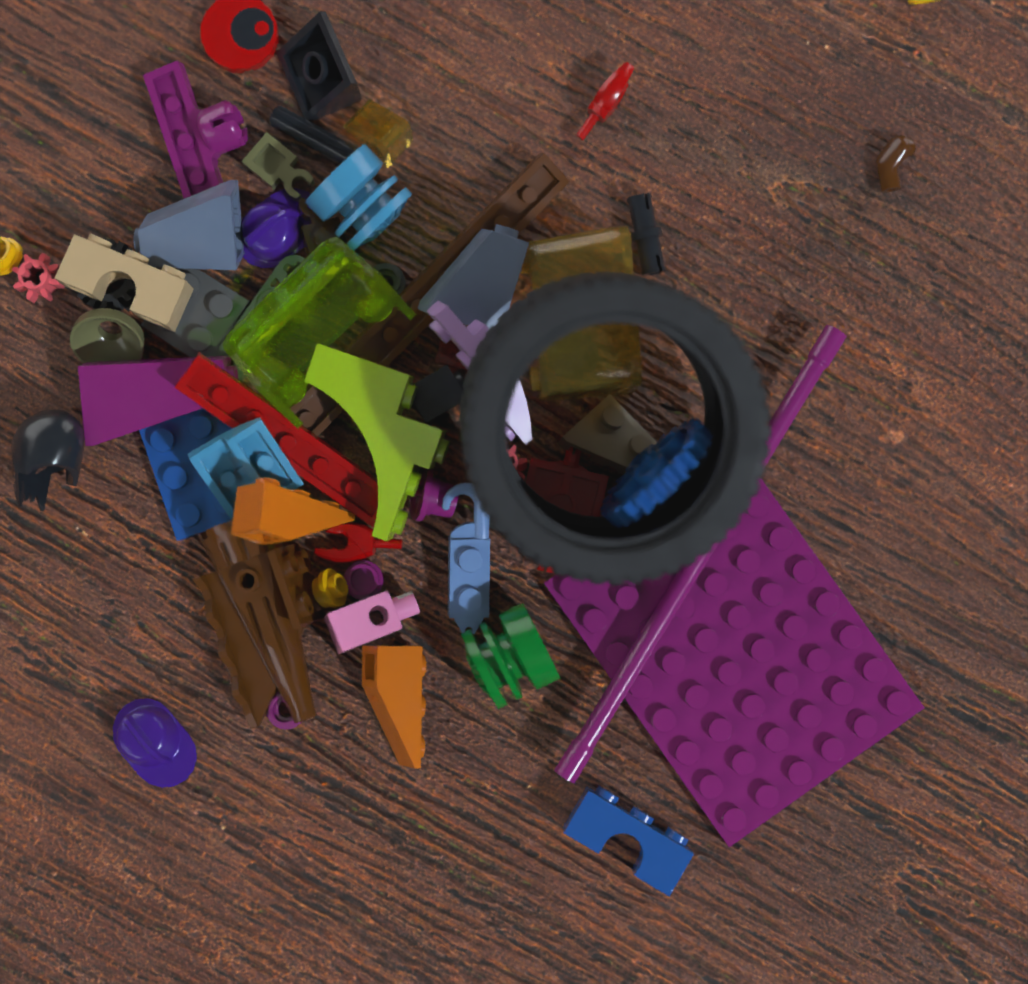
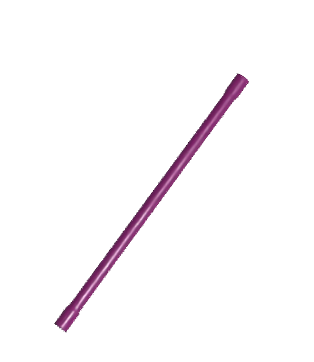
(582, 746)

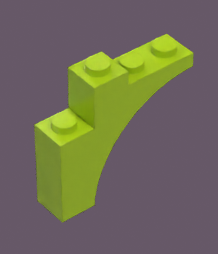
(397, 443)

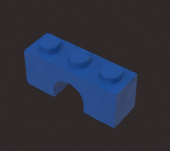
(661, 854)

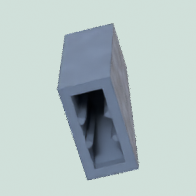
(195, 231)
(481, 277)

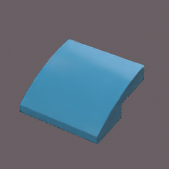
(241, 458)

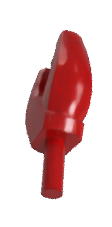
(607, 98)
(359, 545)

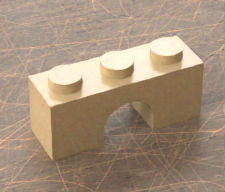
(93, 267)

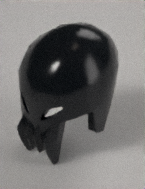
(43, 440)

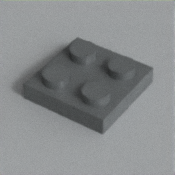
(207, 317)

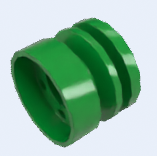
(509, 656)

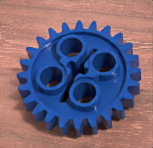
(656, 473)

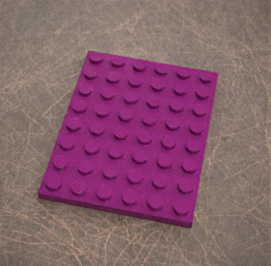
(757, 675)

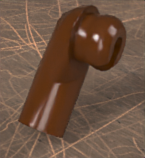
(890, 158)

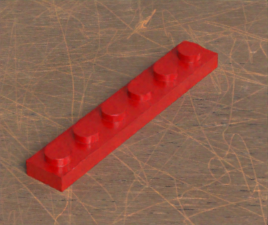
(308, 454)

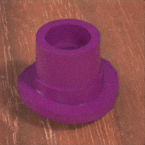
(430, 497)

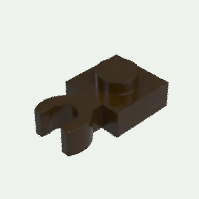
(317, 230)

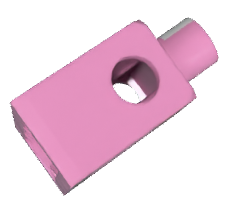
(351, 624)

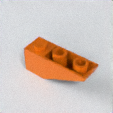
(275, 514)
(394, 690)

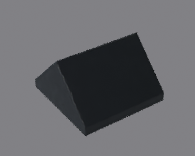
(318, 70)

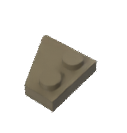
(608, 436)

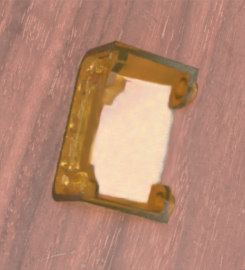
(594, 358)

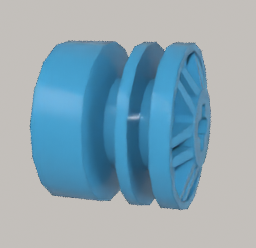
(358, 197)

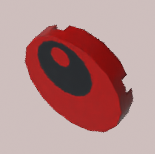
(239, 34)

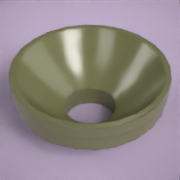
(93, 344)

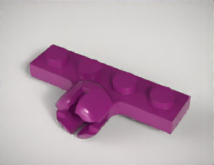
(193, 134)

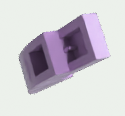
(447, 327)

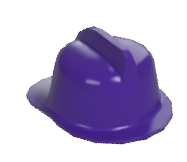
(273, 230)
(154, 743)

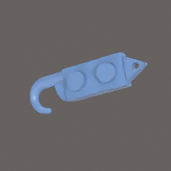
(468, 564)

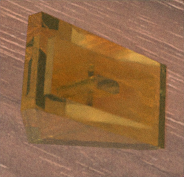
(381, 131)

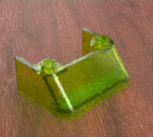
(306, 309)

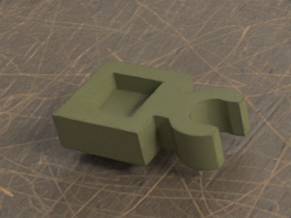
(275, 164)

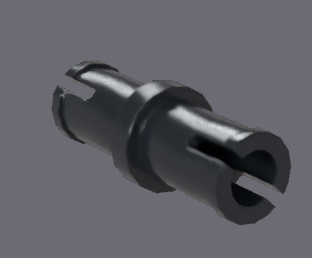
(646, 234)

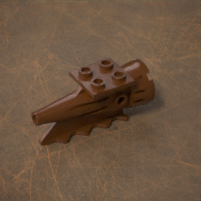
(259, 611)

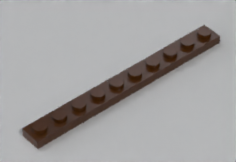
(388, 338)

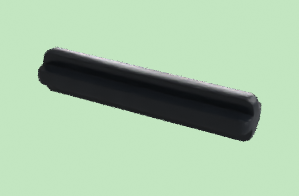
(311, 134)

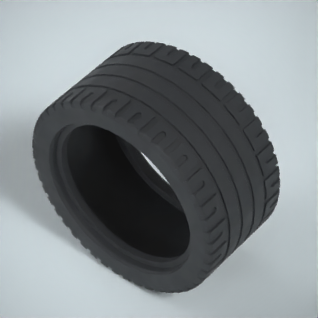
(705, 502)

